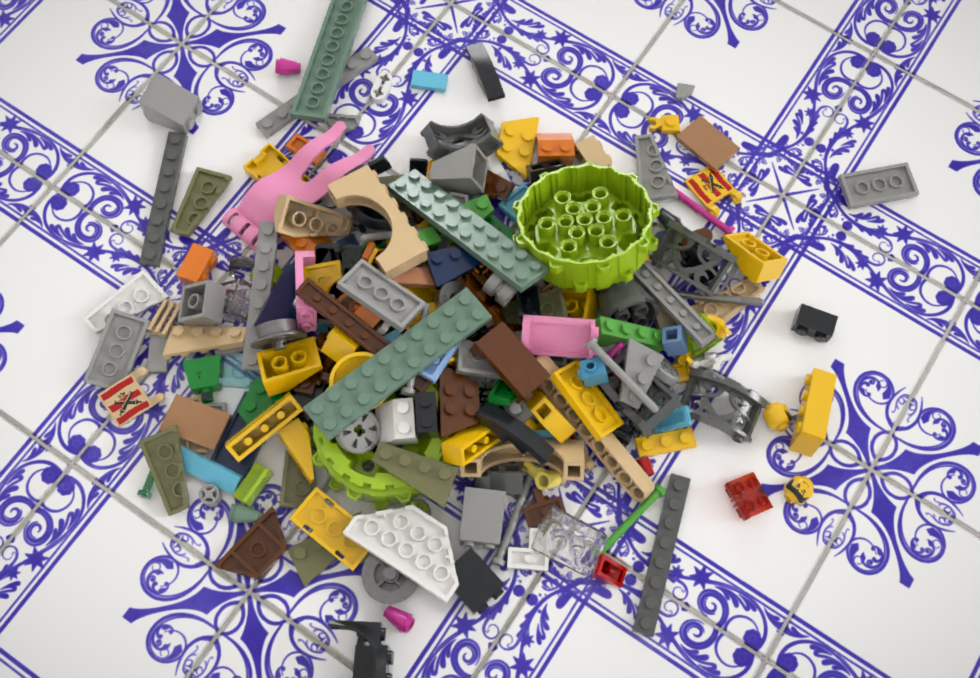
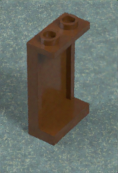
(511, 361)

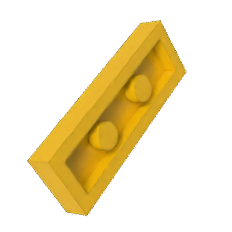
(665, 443)

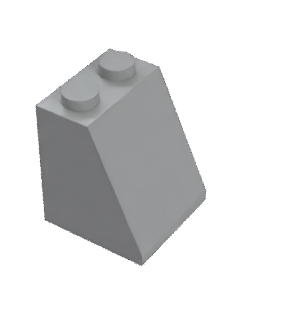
(170, 104)
(461, 171)
(482, 518)

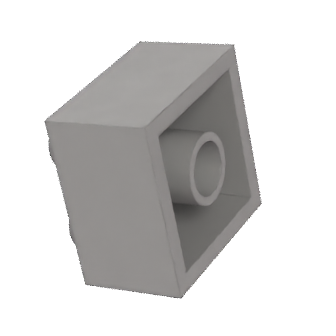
(202, 304)

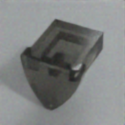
(239, 261)

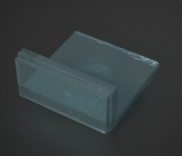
(233, 374)

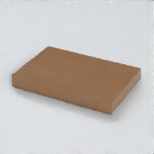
(707, 143)
(196, 422)

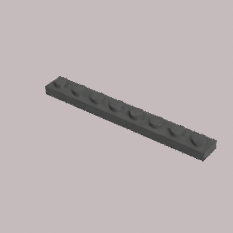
(163, 200)
(661, 555)

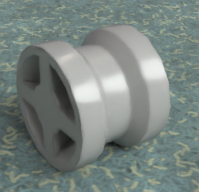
(206, 493)

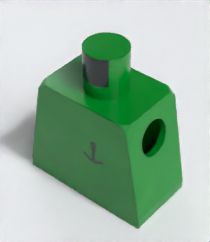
(204, 376)

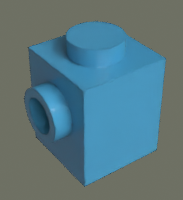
(592, 372)

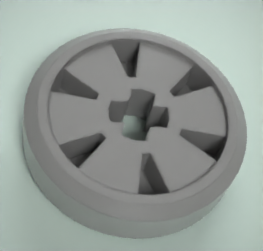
(667, 373)
(366, 441)

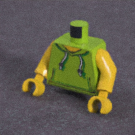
(693, 348)

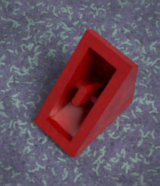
(609, 571)

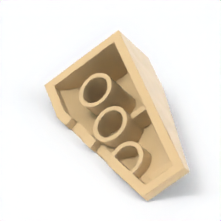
(305, 219)

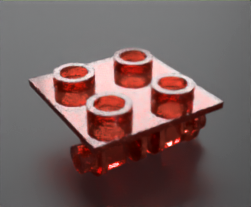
(748, 496)

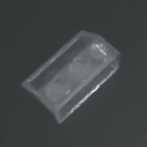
(569, 540)

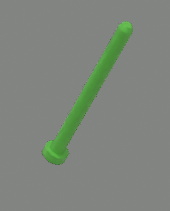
(659, 491)

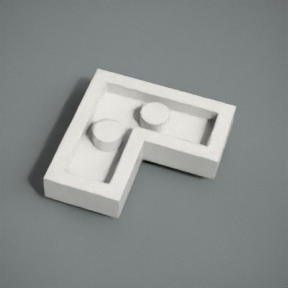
(526, 557)

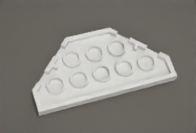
(411, 545)

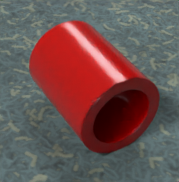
(646, 465)

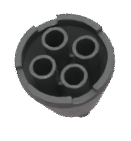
(627, 303)

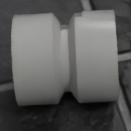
(500, 289)

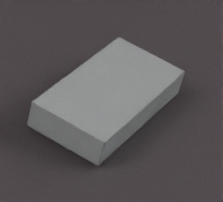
(156, 362)

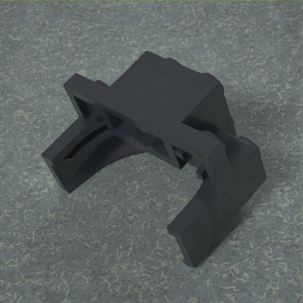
(367, 219)
(346, 253)
(370, 660)

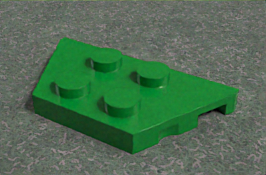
(257, 401)

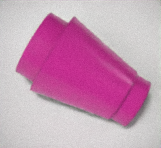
(286, 67)
(399, 619)

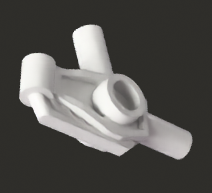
(711, 360)

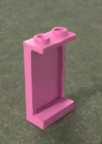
(305, 314)
(558, 336)

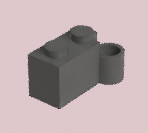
(502, 477)

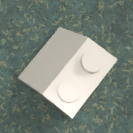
(397, 422)

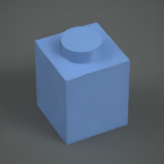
(674, 340)

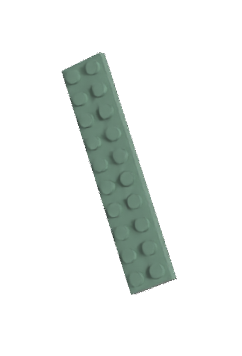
(328, 60)
(468, 230)
(397, 364)

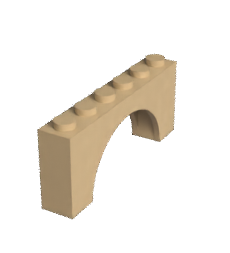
(364, 189)
(566, 459)

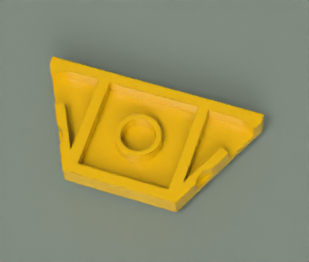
(518, 143)

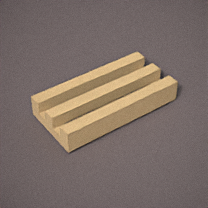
(158, 315)

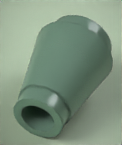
(243, 514)

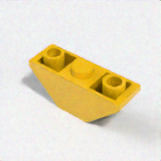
(550, 416)

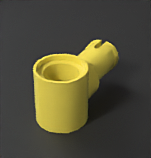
(541, 474)

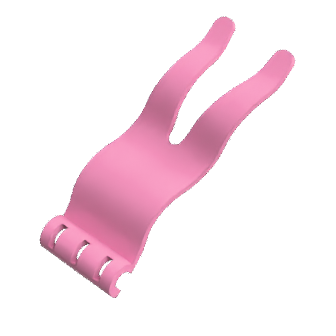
(262, 196)

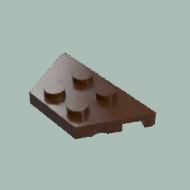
(484, 299)
(456, 403)
(256, 548)

